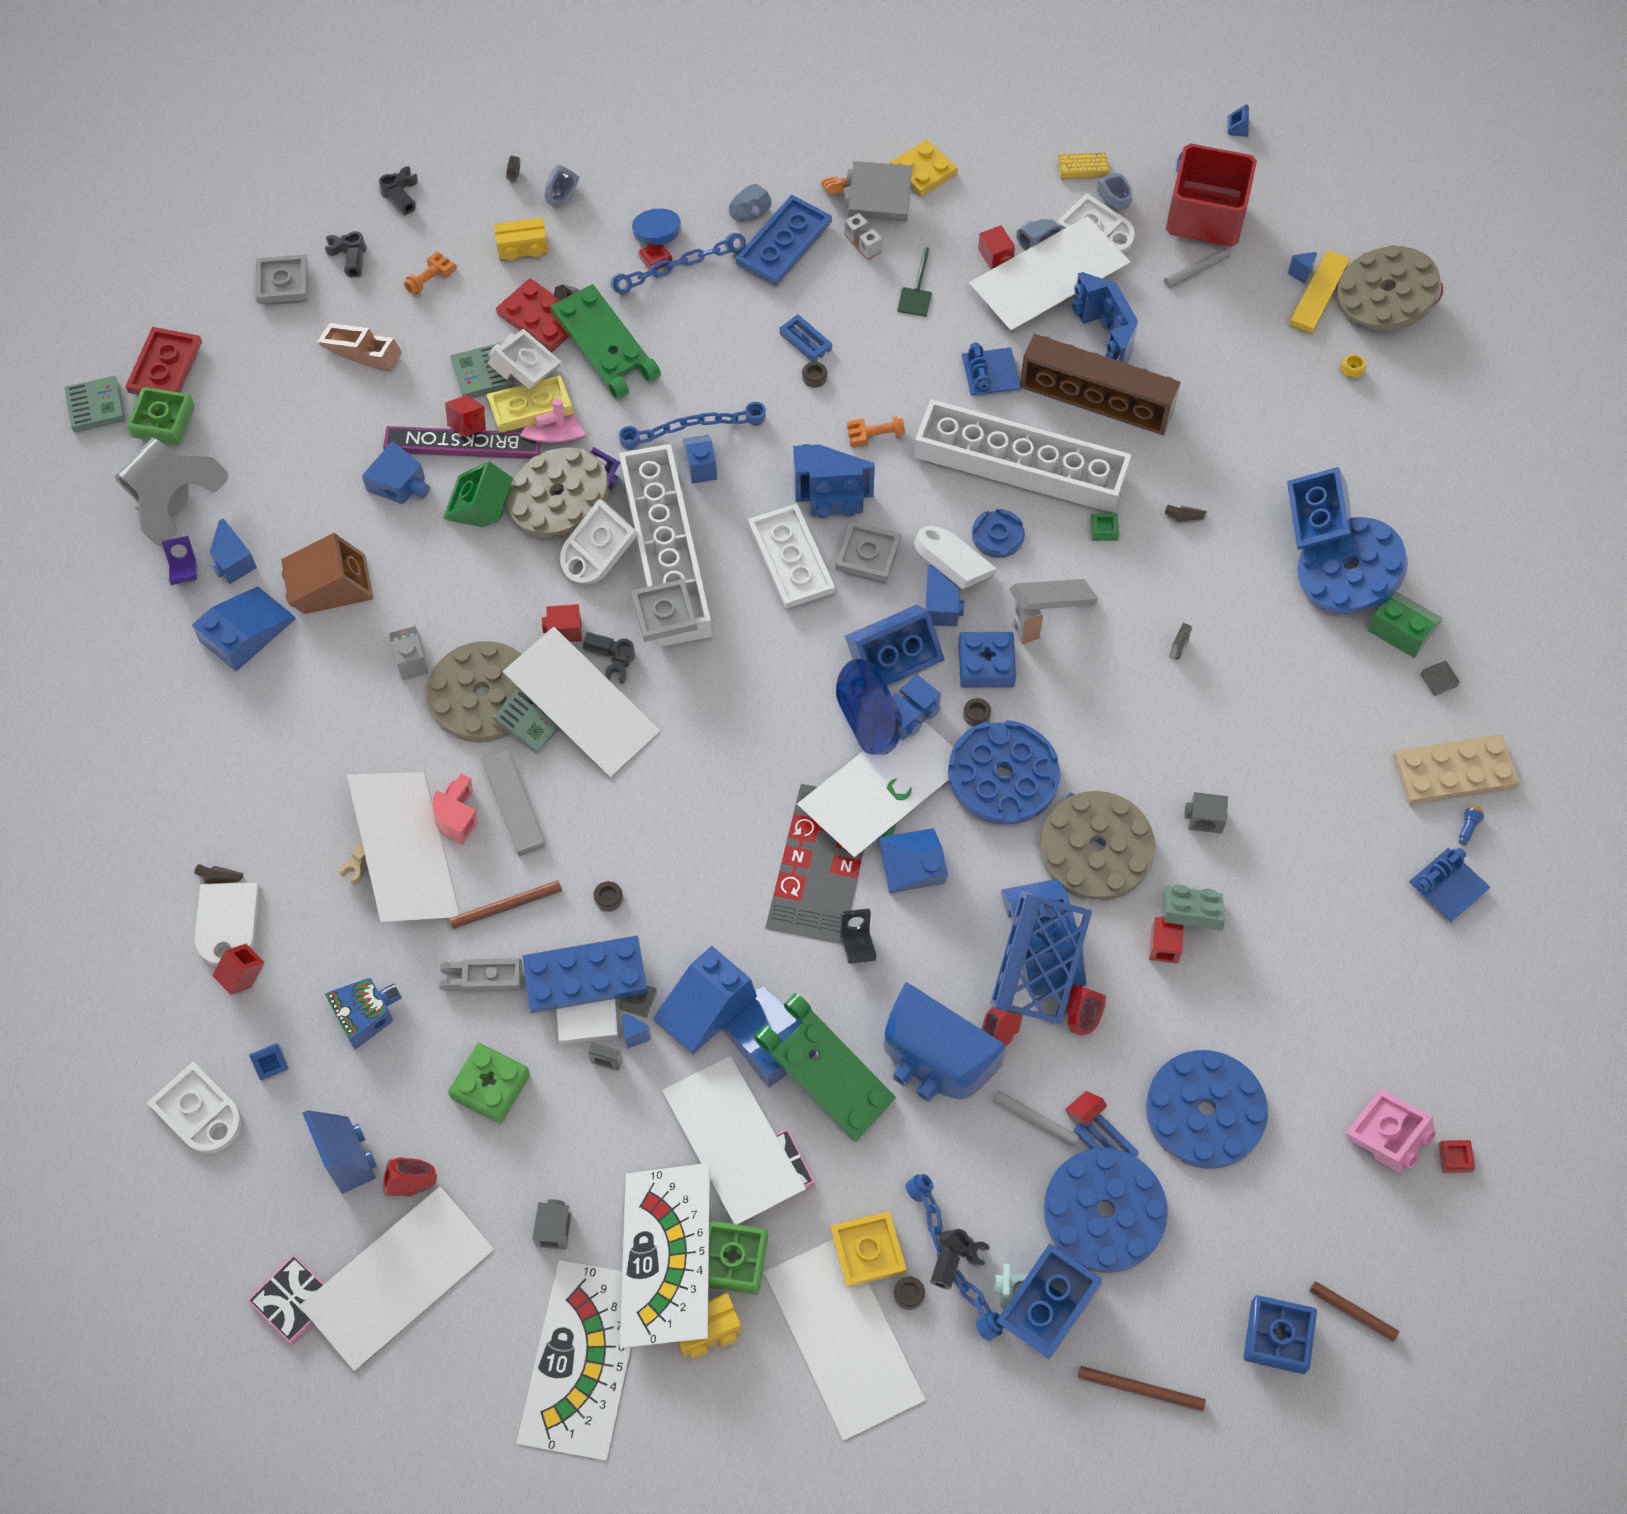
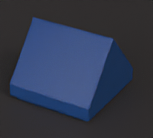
(1239, 122)
(1302, 266)
(635, 1031)
(269, 1061)

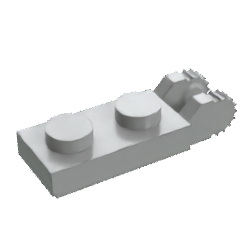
(483, 975)

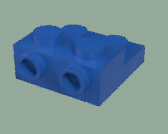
(836, 491)

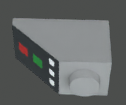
(408, 653)

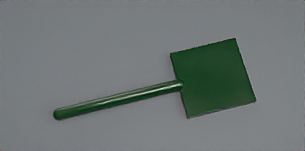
(916, 300)

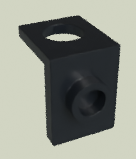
(857, 940)

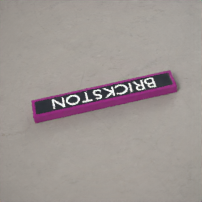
(449, 442)

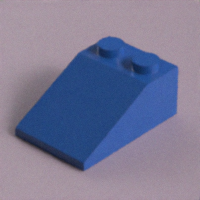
(820, 456)
(1320, 508)
(242, 626)
(705, 1000)
(762, 1011)
(341, 1149)
(1050, 1301)

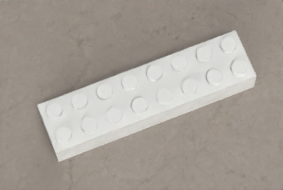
(1022, 456)
(664, 530)

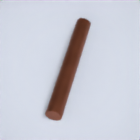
(1354, 1311)

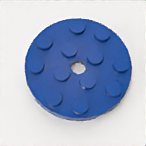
(1371, 583)
(1009, 798)
(1199, 1138)
(1098, 1241)

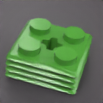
(160, 415)
(494, 1099)
(750, 1246)

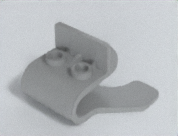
(160, 485)

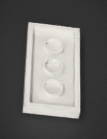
(791, 556)

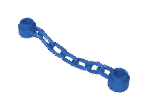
(642, 276)
(751, 409)
(919, 1189)

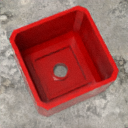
(1211, 194)

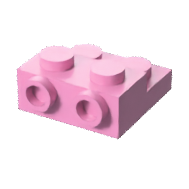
(1392, 1131)

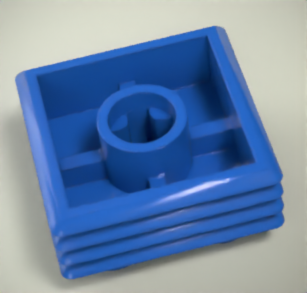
(993, 645)
(1296, 1323)

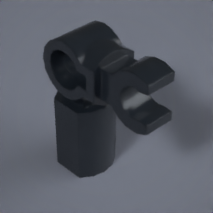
(393, 188)
(354, 247)
(622, 652)
(955, 1244)

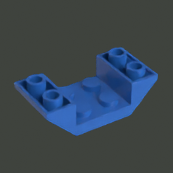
(1103, 300)
(1053, 890)

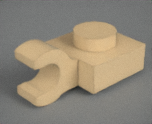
(355, 864)

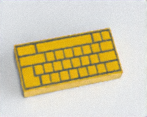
(1083, 165)

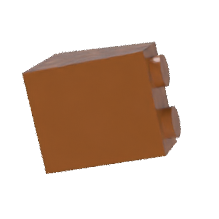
(326, 575)

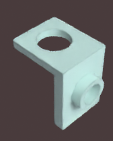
(1005, 1282)

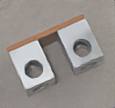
(867, 243)
(1027, 624)

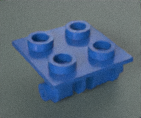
(990, 370)
(1450, 883)

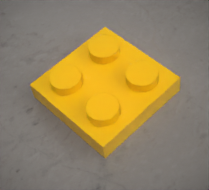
(928, 165)
(867, 1249)

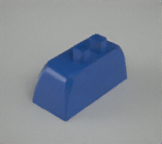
(938, 1047)

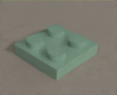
(1194, 907)

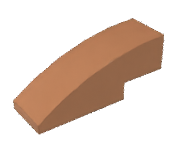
(361, 346)

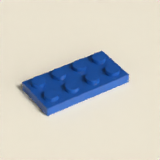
(783, 240)
(584, 974)

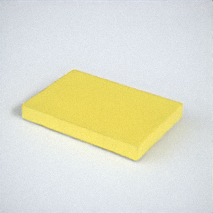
(519, 405)

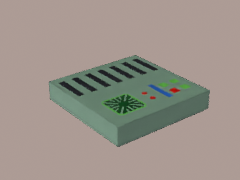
(475, 373)
(94, 403)
(525, 720)

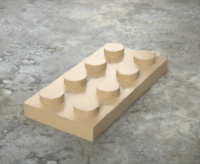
(1455, 769)

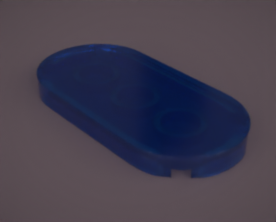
(868, 707)

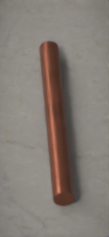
(505, 904)
(1141, 1388)

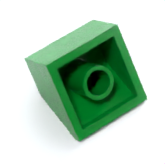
(479, 496)
(1404, 624)

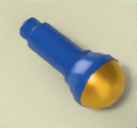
(1473, 816)

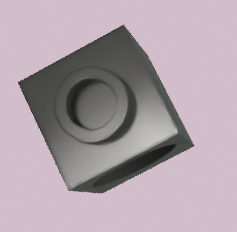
(1207, 812)
(552, 1224)

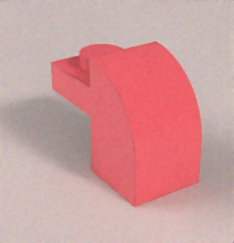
(451, 813)

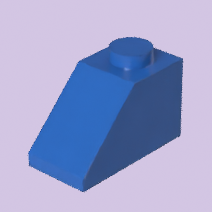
(700, 458)
(230, 554)
(942, 599)

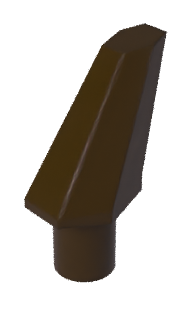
(563, 291)
(1185, 513)
(217, 874)

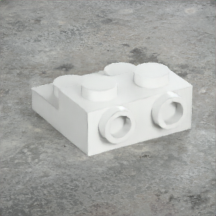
(523, 358)

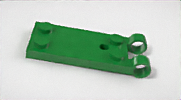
(598, 329)
(836, 1079)

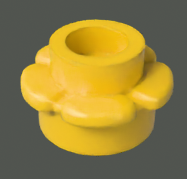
(1355, 361)

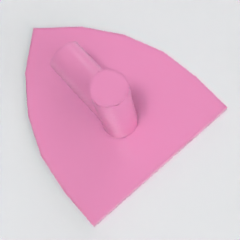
(554, 426)

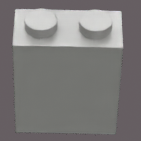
(879, 190)

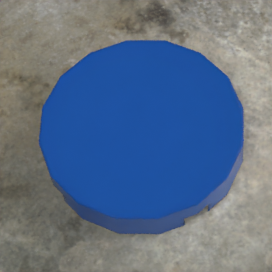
(656, 226)
(998, 533)

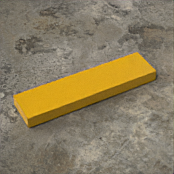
(1319, 291)

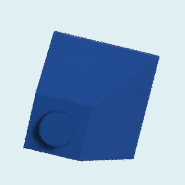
(913, 860)

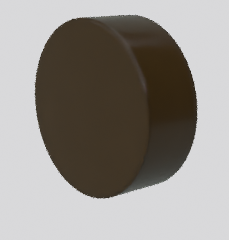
(513, 168)
(814, 374)
(976, 711)
(608, 896)
(909, 1293)

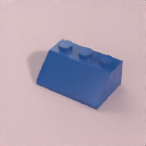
(898, 644)

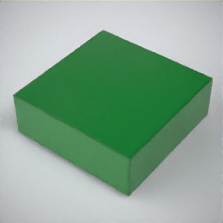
(1104, 526)

